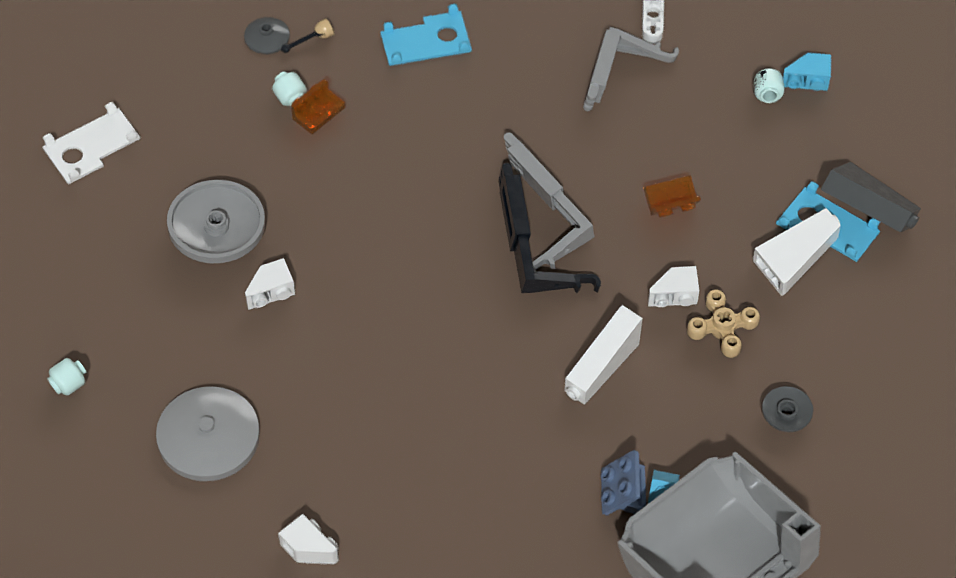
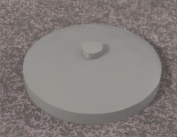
(216, 221)
(208, 433)

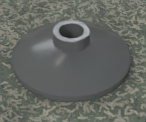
(266, 35)
(787, 400)

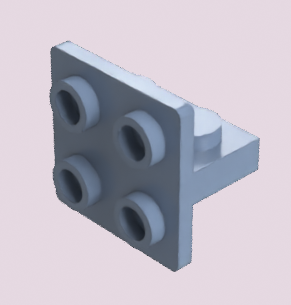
(623, 485)

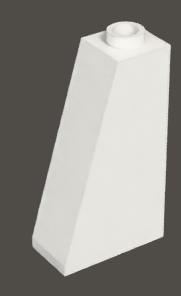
(796, 249)
(604, 355)

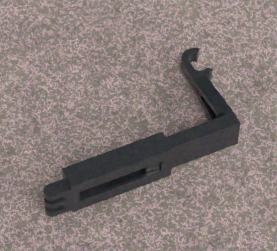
(518, 238)

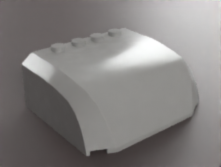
(720, 525)

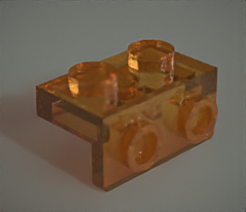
(316, 107)
(671, 195)

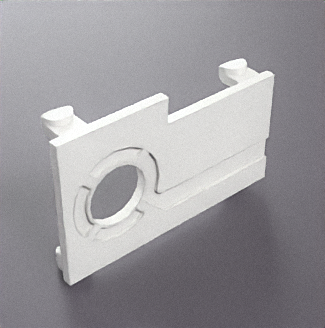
(94, 141)

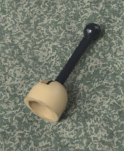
(322, 29)

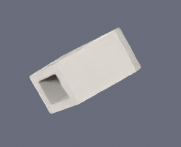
(270, 284)
(675, 287)
(307, 544)

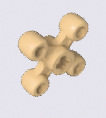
(723, 323)

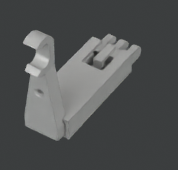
(614, 41)

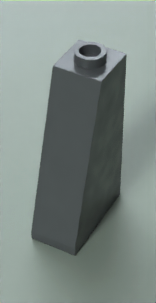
(871, 197)

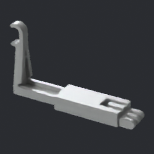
(553, 195)

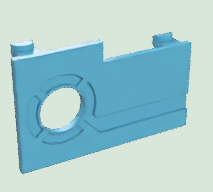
(422, 42)
(854, 233)

